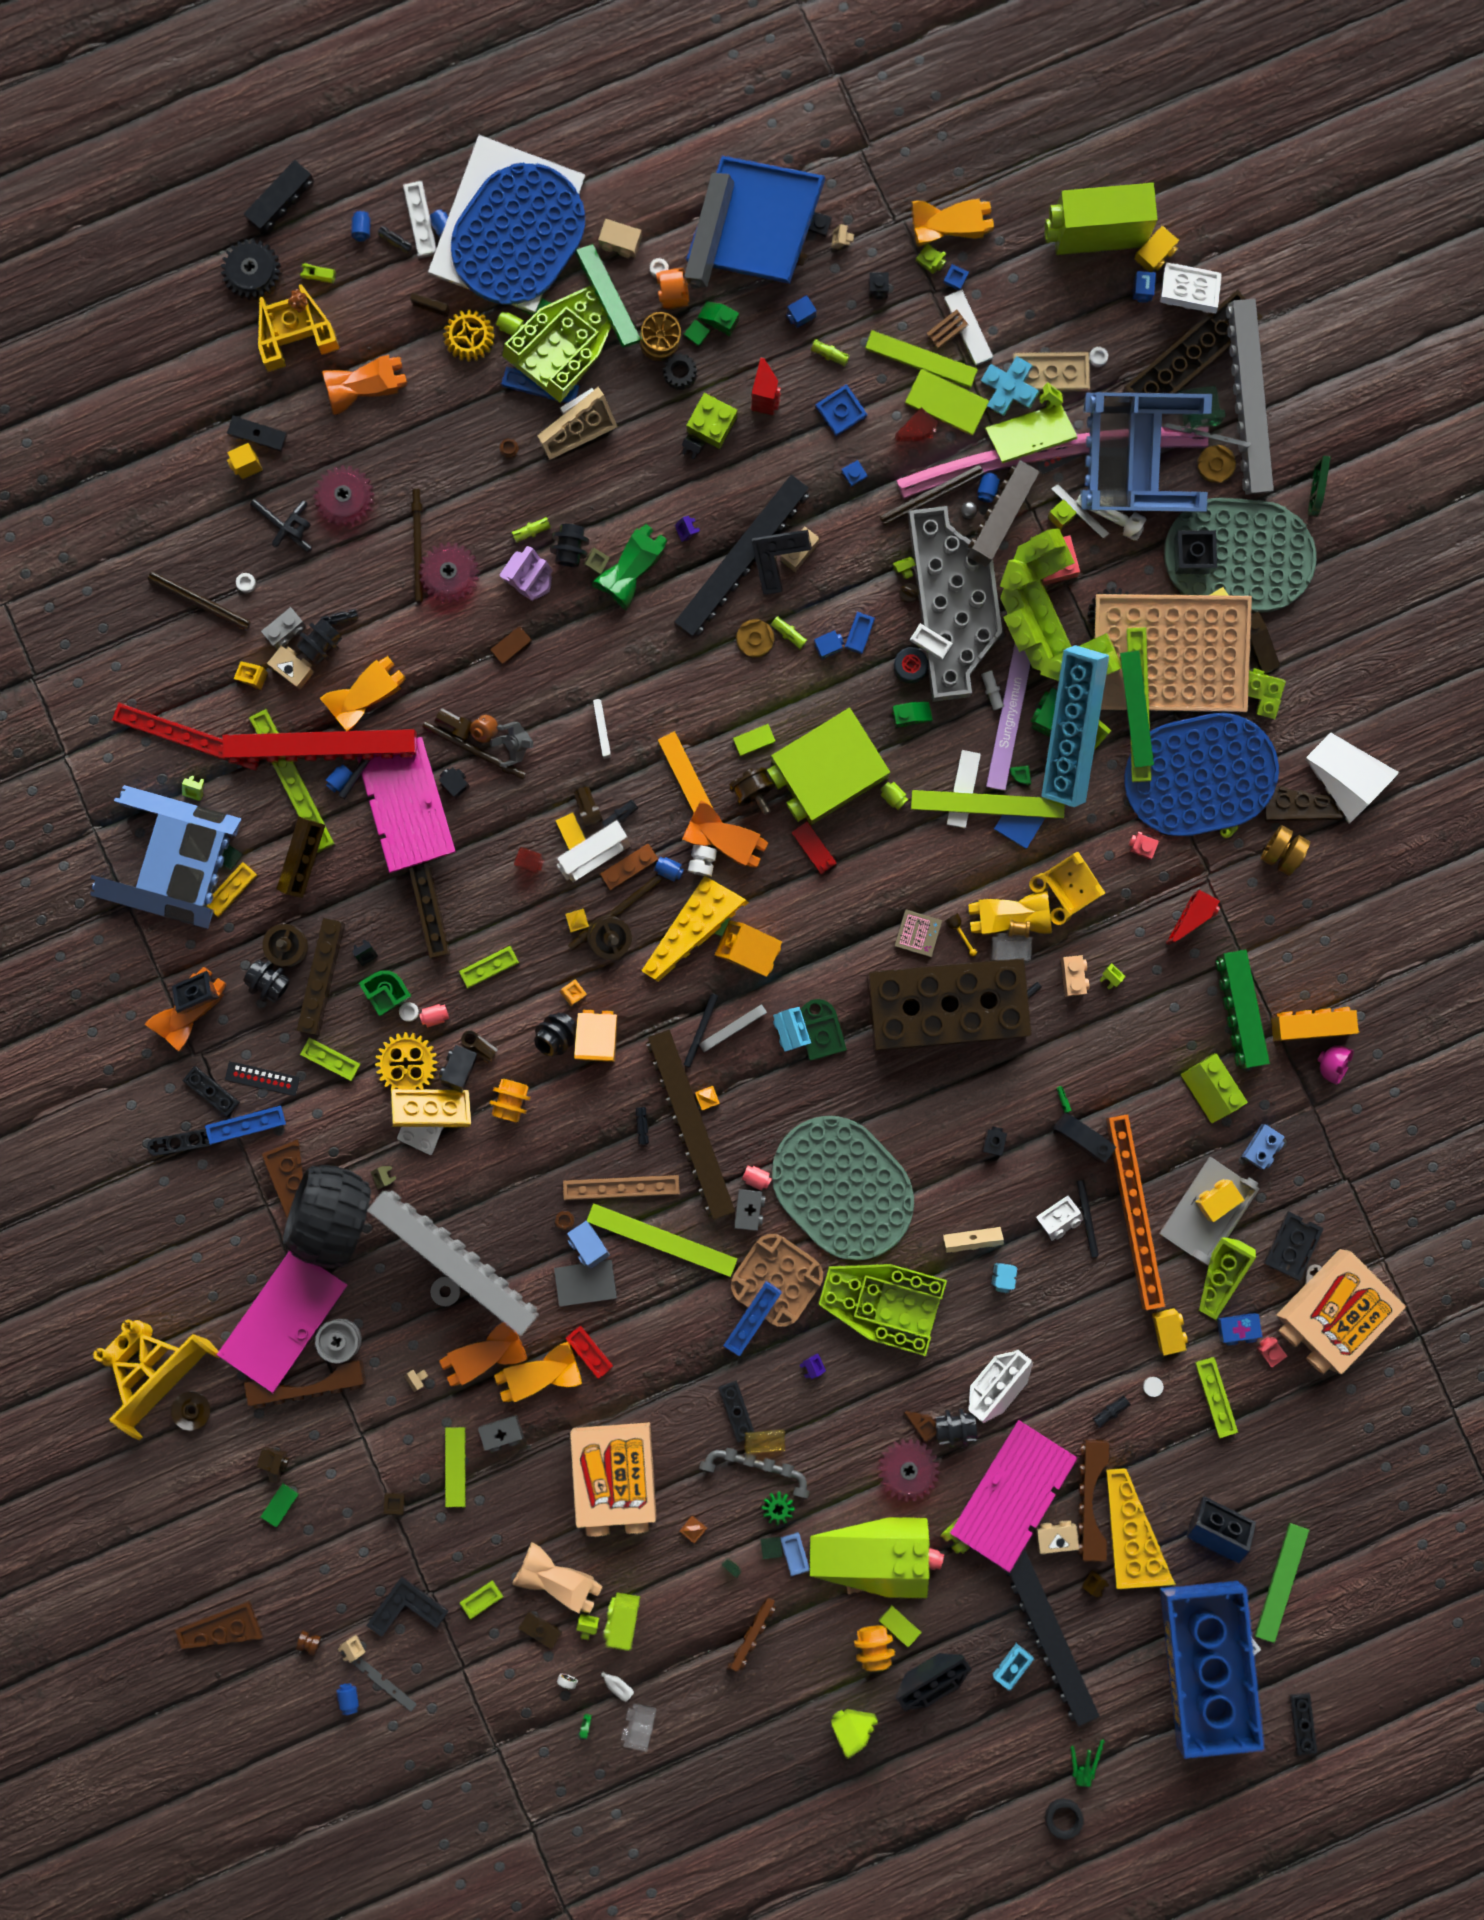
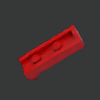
(814, 848)
(589, 1352)

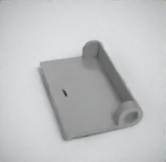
(1189, 1226)

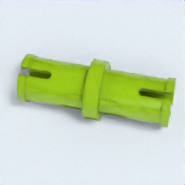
(830, 352)
(531, 529)
(788, 632)

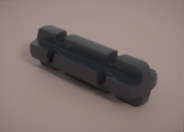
(394, 239)
(341, 617)
(642, 1126)

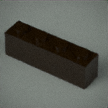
(300, 857)

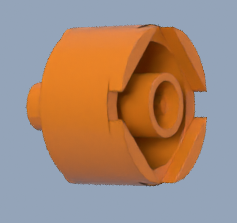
(673, 288)

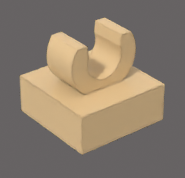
(841, 237)
(414, 1379)
(352, 1649)

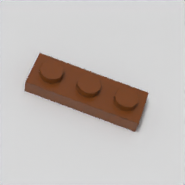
(629, 866)

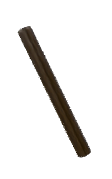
(932, 495)
(199, 600)

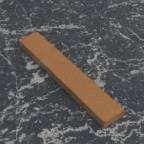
(621, 1187)

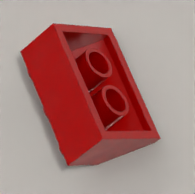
(765, 392)

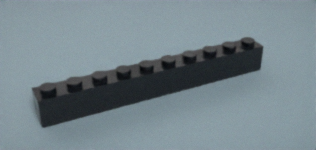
(741, 557)
(1052, 1641)

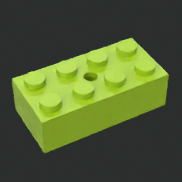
(621, 1621)

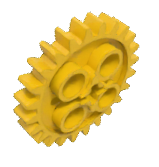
(406, 1046)

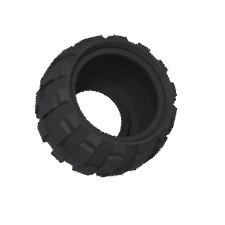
(327, 1216)

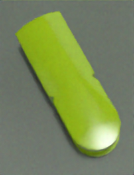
(320, 274)

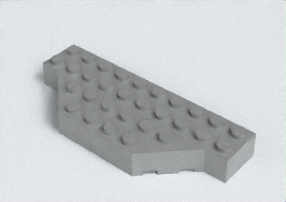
(955, 601)
(454, 1261)

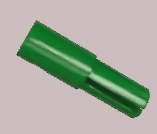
(1063, 1099)

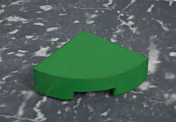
(1021, 774)
(585, 1726)

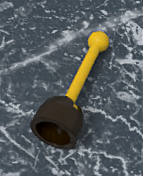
(954, 922)

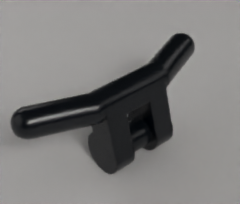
(289, 524)

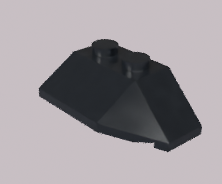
(932, 1680)

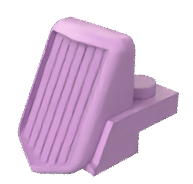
(528, 574)

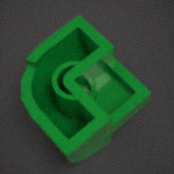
(385, 991)

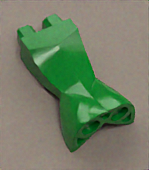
(635, 561)

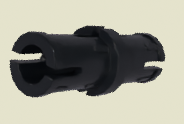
(630, 807)
(1111, 1411)

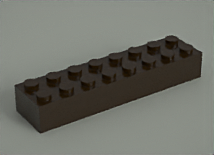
(1189, 355)

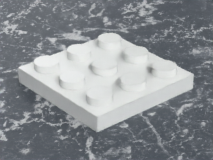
(1190, 288)

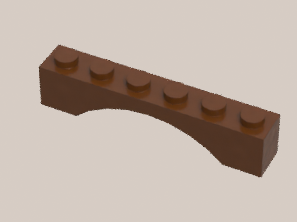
(346, 1375)
(1095, 1458)

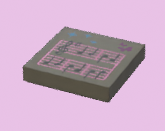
(918, 933)

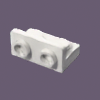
(1060, 1218)

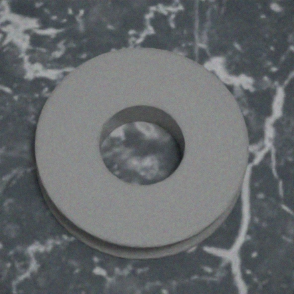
(438, 1298)

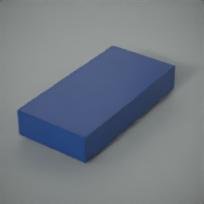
(859, 632)

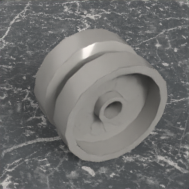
(328, 1346)

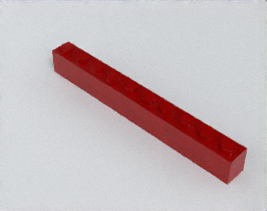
(319, 745)

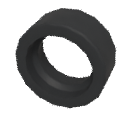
(1061, 1834)

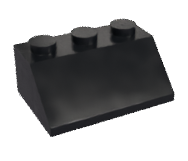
(1221, 1530)

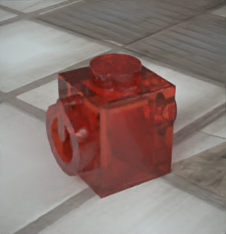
(529, 860)

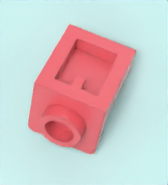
(1143, 845)
(1271, 1351)

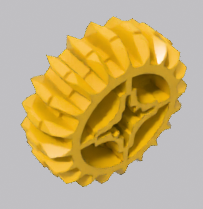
(485, 330)

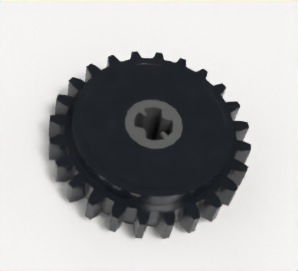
(242, 260)

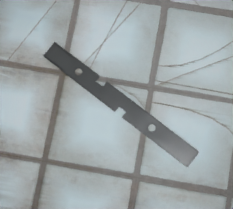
(1206, 434)
(386, 1684)

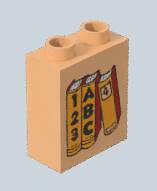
(1339, 1313)
(613, 1477)

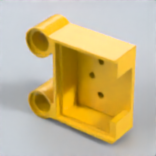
(1072, 885)

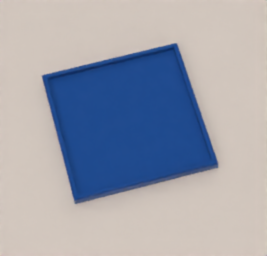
(765, 218)

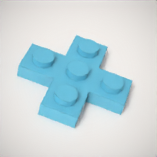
(1010, 386)

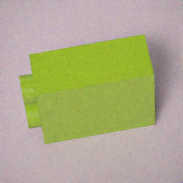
(1102, 218)
(827, 767)

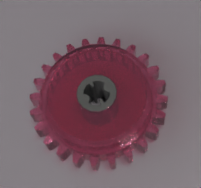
(331, 491)
(440, 562)
(914, 1482)

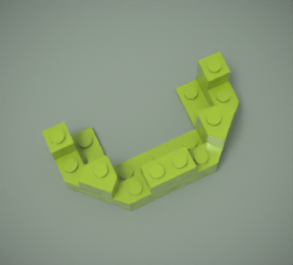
(1029, 608)

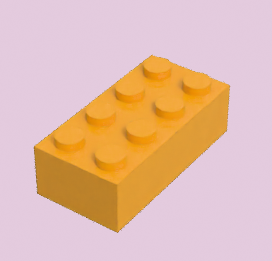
(1317, 1025)

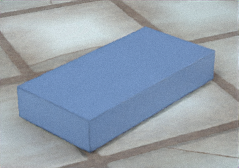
(795, 1554)

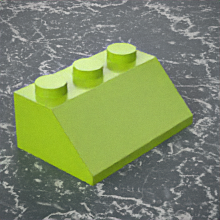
(1213, 1088)

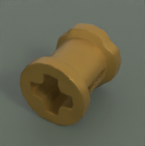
(1019, 928)

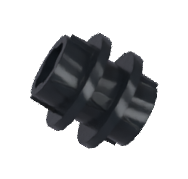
(569, 545)
(319, 641)
(263, 979)
(555, 1034)
(956, 1428)

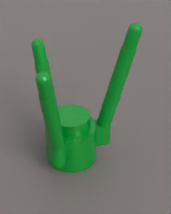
(1085, 1775)

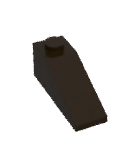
(1261, 645)

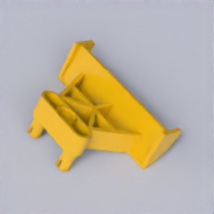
(159, 1382)

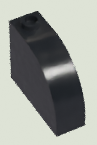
(1084, 1138)

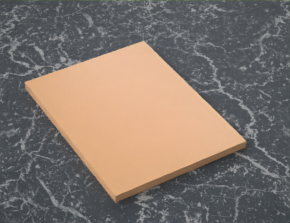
(1193, 649)

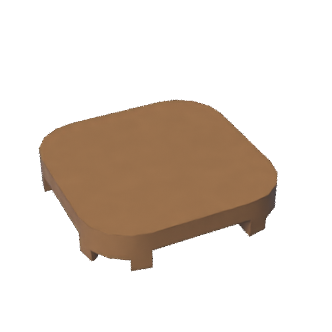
(786, 1268)

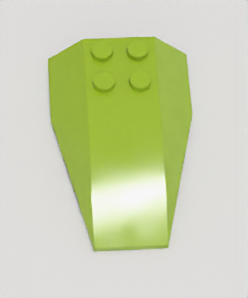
(875, 1557)

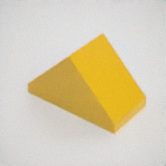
(251, 675)

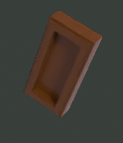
(511, 645)

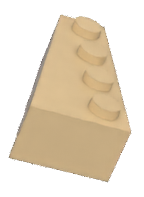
(578, 425)

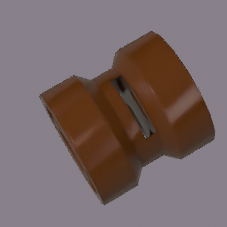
(309, 1643)

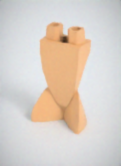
(562, 1583)

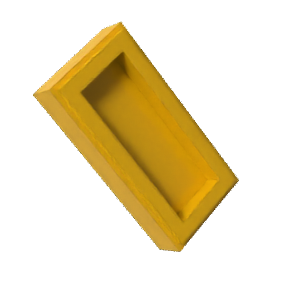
(570, 830)

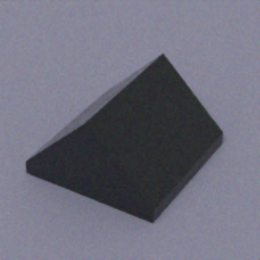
(194, 992)

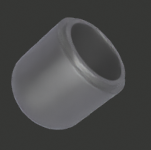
(968, 510)

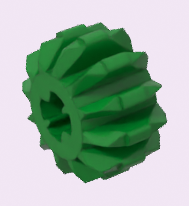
(771, 1506)

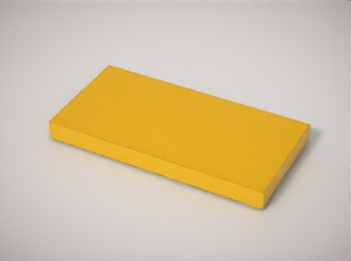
(430, 1108)

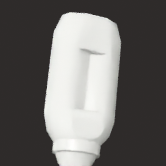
(618, 1687)

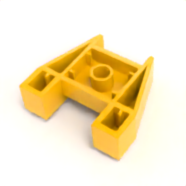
(283, 324)

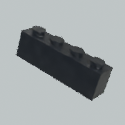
(279, 197)

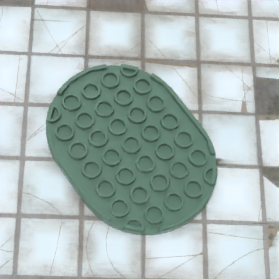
(1259, 552)
(843, 1187)

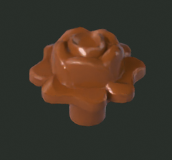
(298, 301)

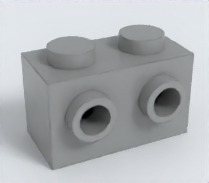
(284, 628)

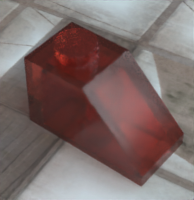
(918, 427)

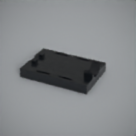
(1293, 1246)

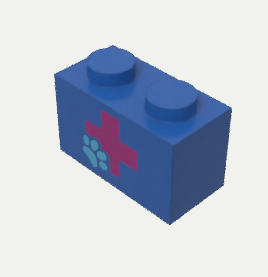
(1239, 1328)

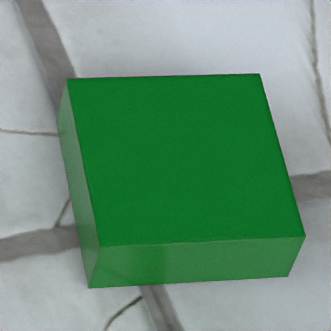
(696, 333)

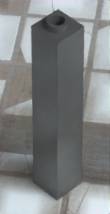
(709, 230)

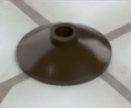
(181, 1414)

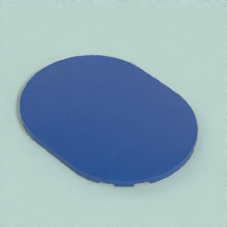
(517, 233)
(1205, 775)

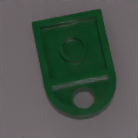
(1318, 486)
(822, 1030)

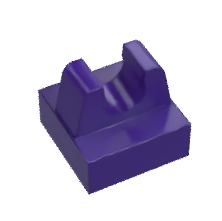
(685, 528)
(814, 1366)

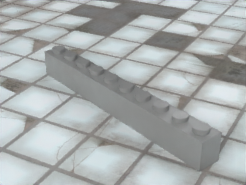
(1249, 396)

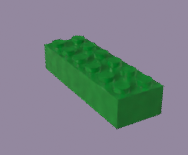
(1242, 1009)

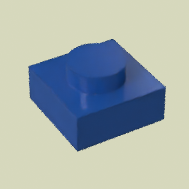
(955, 277)
(854, 473)

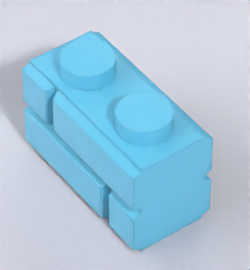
(791, 1029)
(1004, 1277)
(1013, 1666)

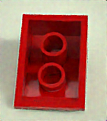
(1197, 911)

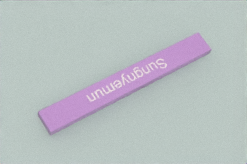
(1008, 720)

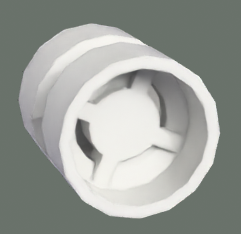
(702, 860)

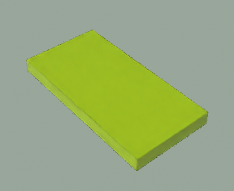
(947, 402)

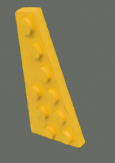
(695, 924)
(1134, 1545)

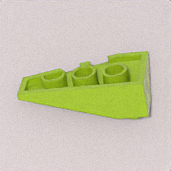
(1225, 1271)
(853, 1729)

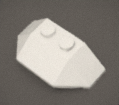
(999, 1384)

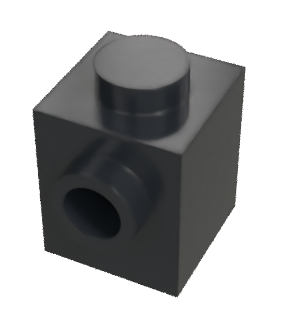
(878, 285)
(454, 781)
(994, 1141)

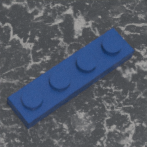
(519, 381)
(245, 1125)
(752, 1318)

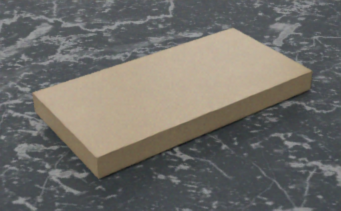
(1061, 370)

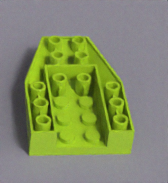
(560, 342)
(885, 1303)

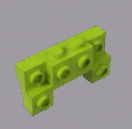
(1266, 689)

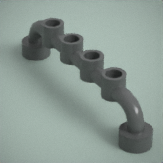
(750, 1460)

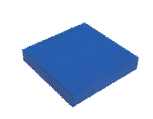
(841, 410)
(1019, 828)

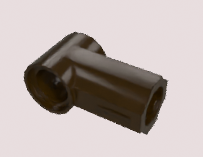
(458, 726)
(588, 809)
(480, 1046)

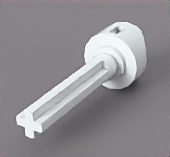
(1132, 525)

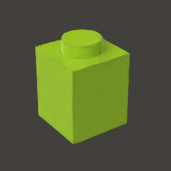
(1062, 514)

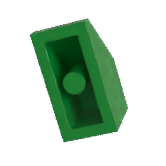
(719, 317)
(911, 713)

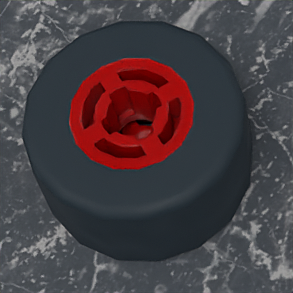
(906, 670)

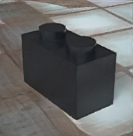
(458, 1068)

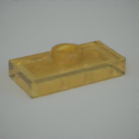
(765, 1441)

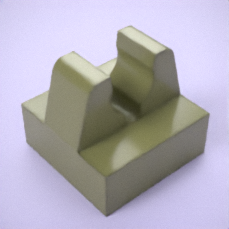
(596, 560)
(381, 1177)

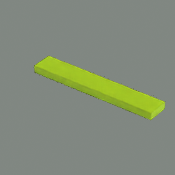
(921, 359)

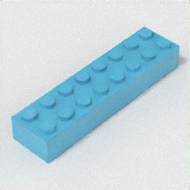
(1075, 725)

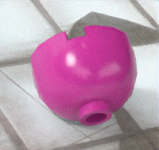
(1334, 1063)

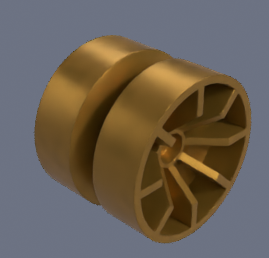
(660, 336)
(1289, 852)

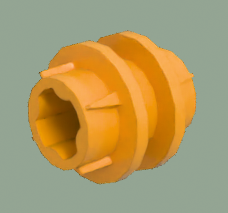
(510, 1100)
(874, 1648)

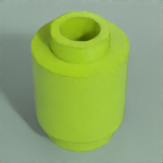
(509, 323)
(894, 795)

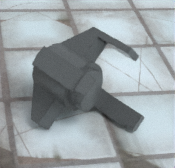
(516, 742)

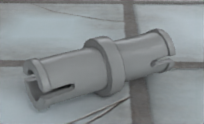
(992, 690)

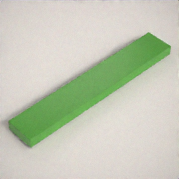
(1281, 1582)

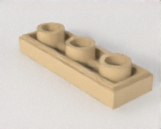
(973, 1239)

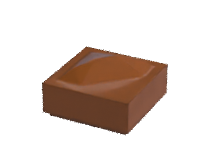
(693, 1529)

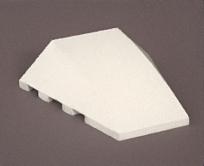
(1349, 774)

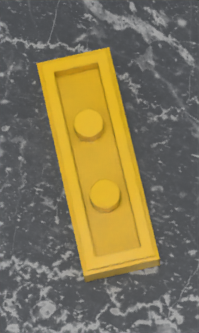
(231, 889)

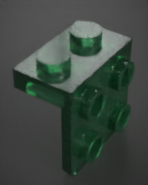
(1198, 420)

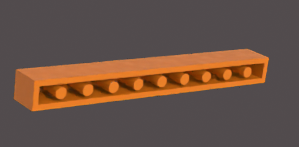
(1135, 1213)

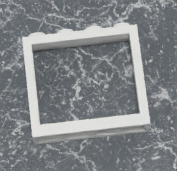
(593, 852)

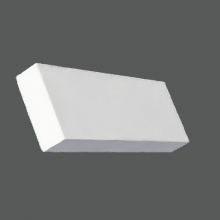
(602, 728)

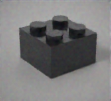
(1195, 552)

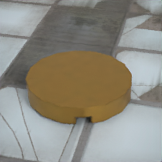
(1216, 464)
(755, 638)

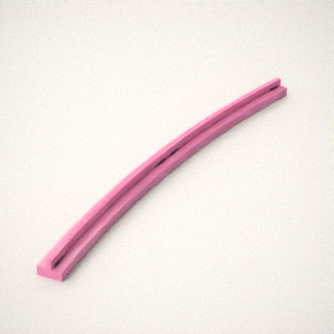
(991, 462)

